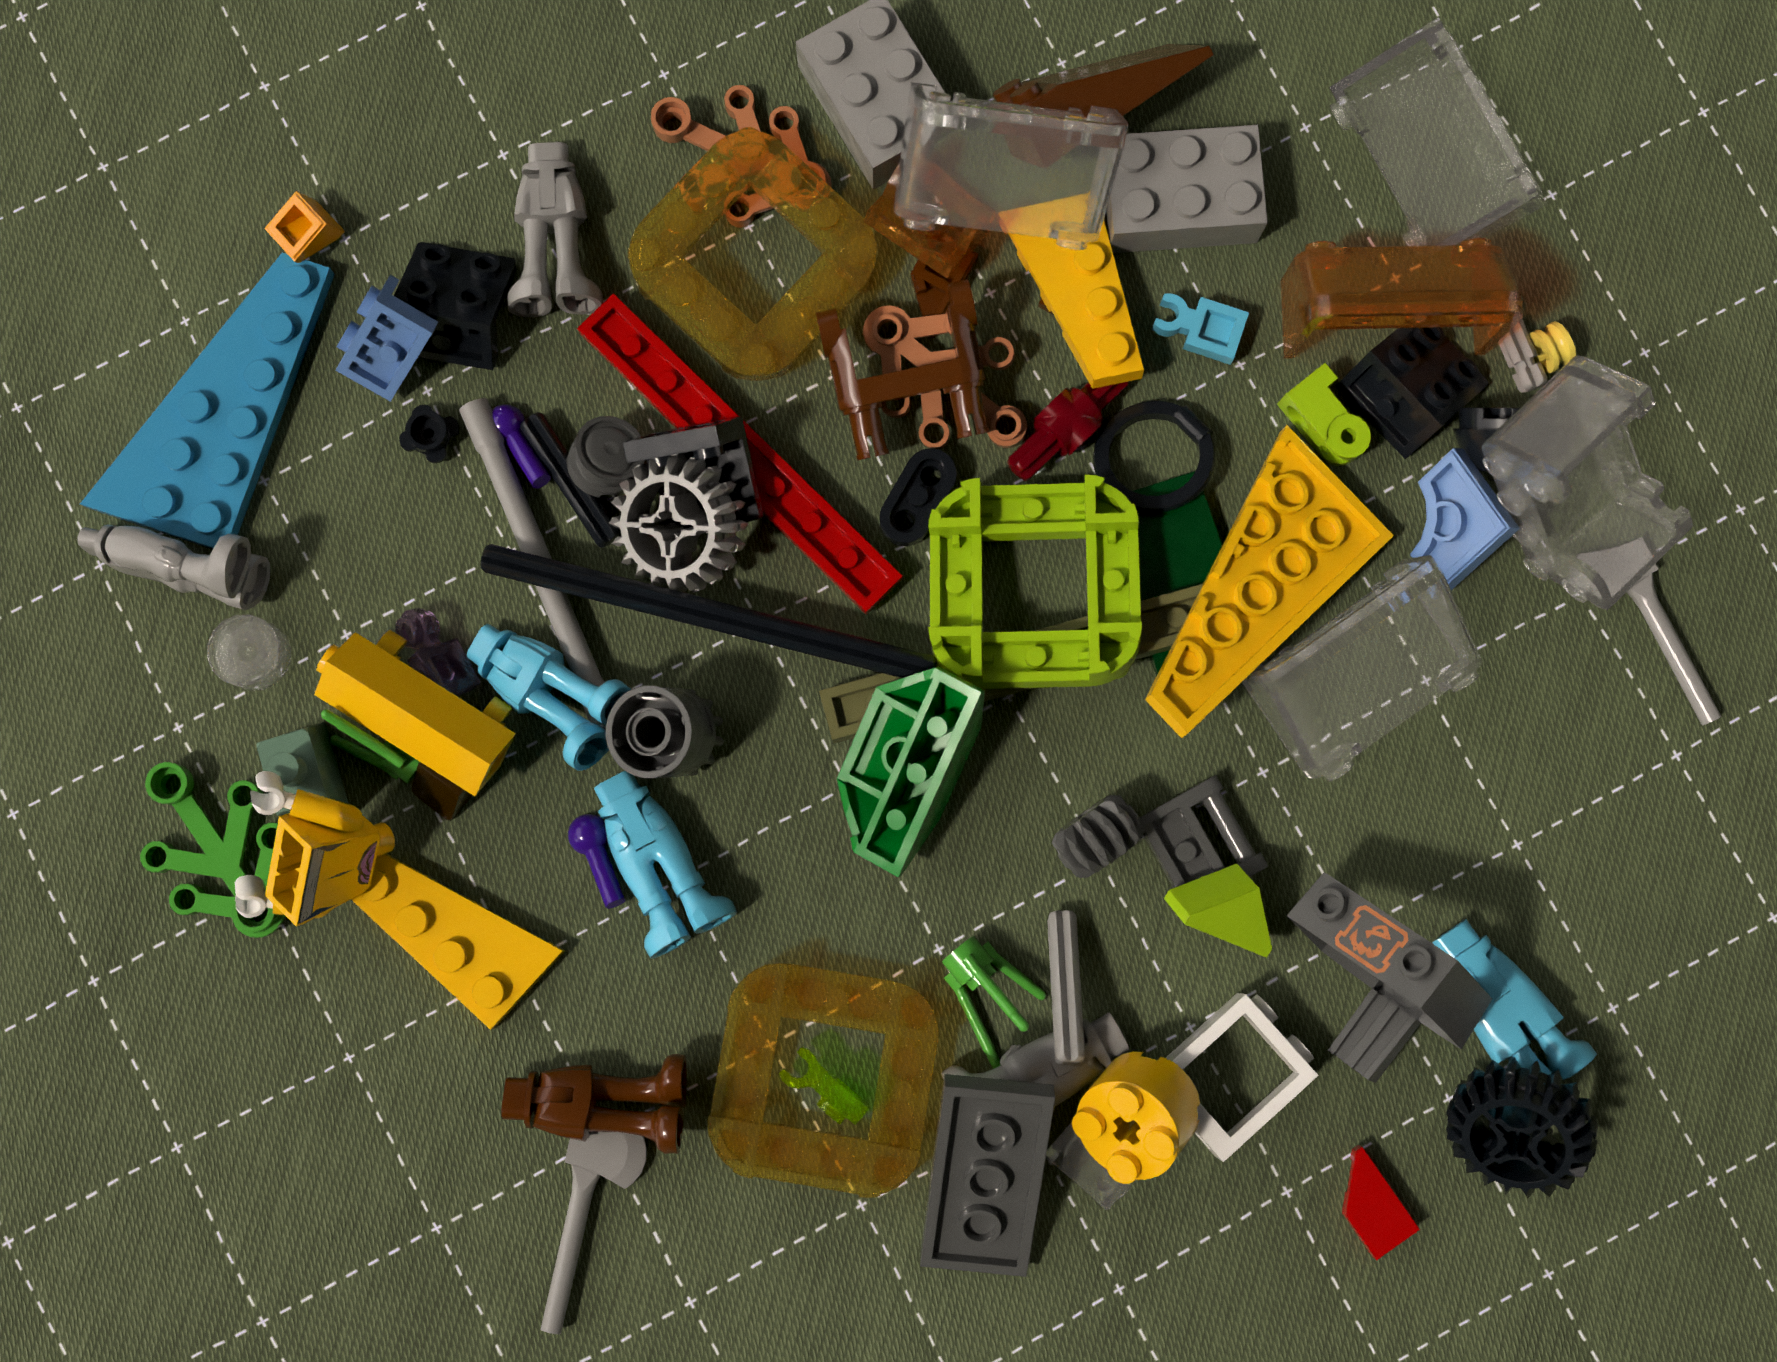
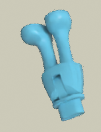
(524, 675)

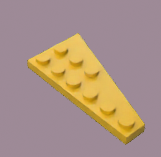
(1278, 565)

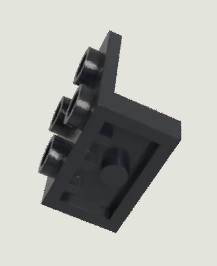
(464, 296)
(1412, 385)
(720, 444)

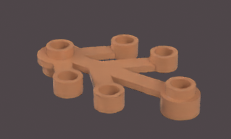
(745, 117)
(905, 344)

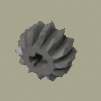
(1098, 836)

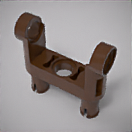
(956, 377)

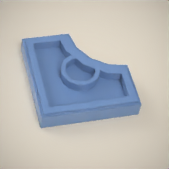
(1462, 517)

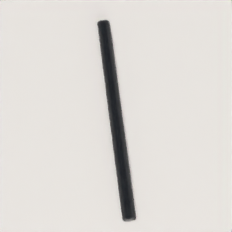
(704, 612)

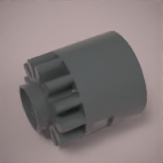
(662, 732)

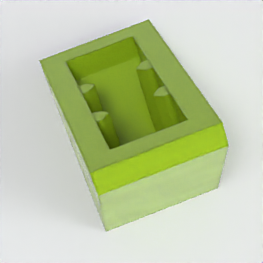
(1224, 906)

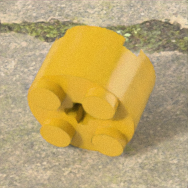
(1137, 1116)

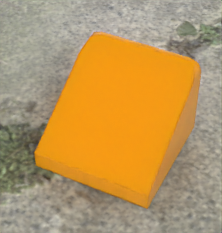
(303, 227)

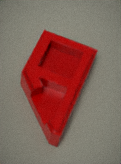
(1374, 1208)

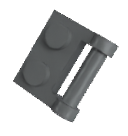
(1182, 843)

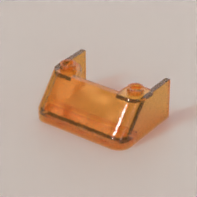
(1400, 289)

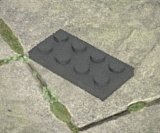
(986, 1174)

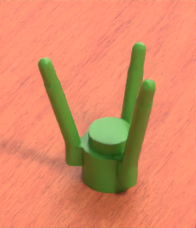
(388, 757)
(971, 966)

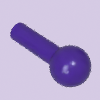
(508, 421)
(589, 838)

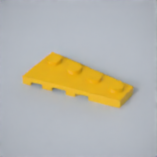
(1087, 303)
(458, 941)

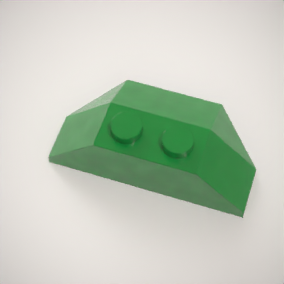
(907, 763)

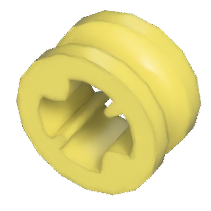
(1553, 346)

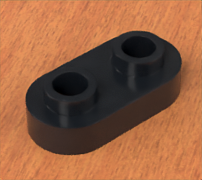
(915, 497)

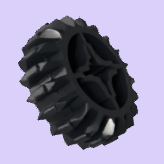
(1521, 1112)

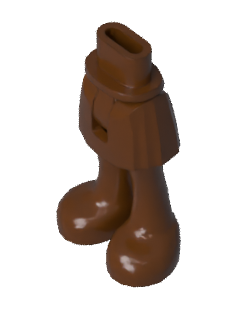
(566, 1099)

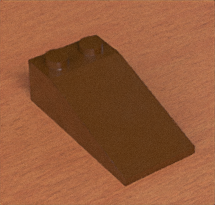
(1111, 83)

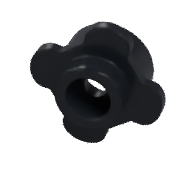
(425, 419)

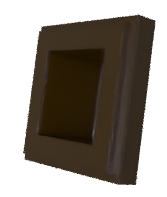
(439, 792)

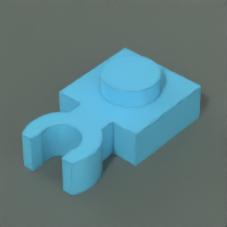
(1210, 328)

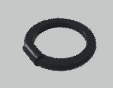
(1188, 423)

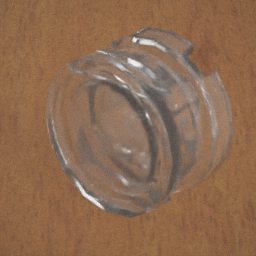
(248, 652)

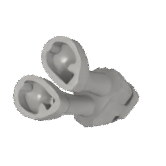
(551, 203)

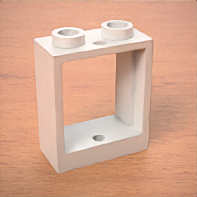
(1290, 1050)

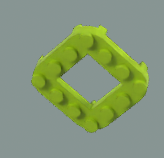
(1035, 513)

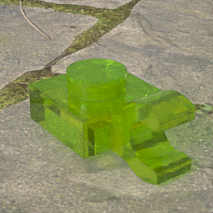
(836, 1097)

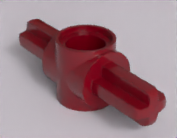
(1062, 427)

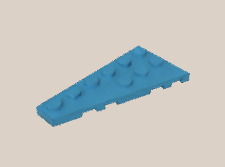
(210, 436)

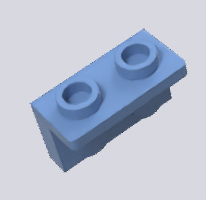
(385, 343)

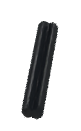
(554, 456)

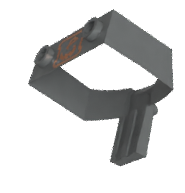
(1407, 976)

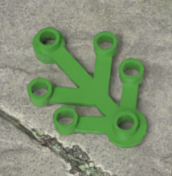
(221, 856)

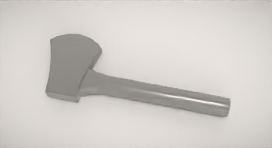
(1646, 599)
(605, 1154)

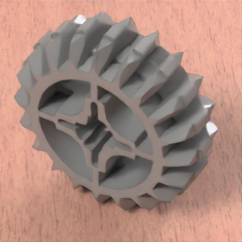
(672, 561)

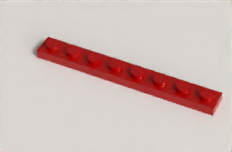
(783, 493)

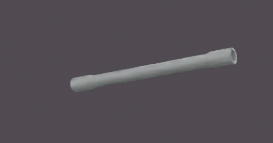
(490, 445)

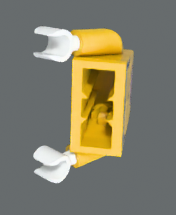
(318, 857)

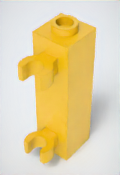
(414, 711)

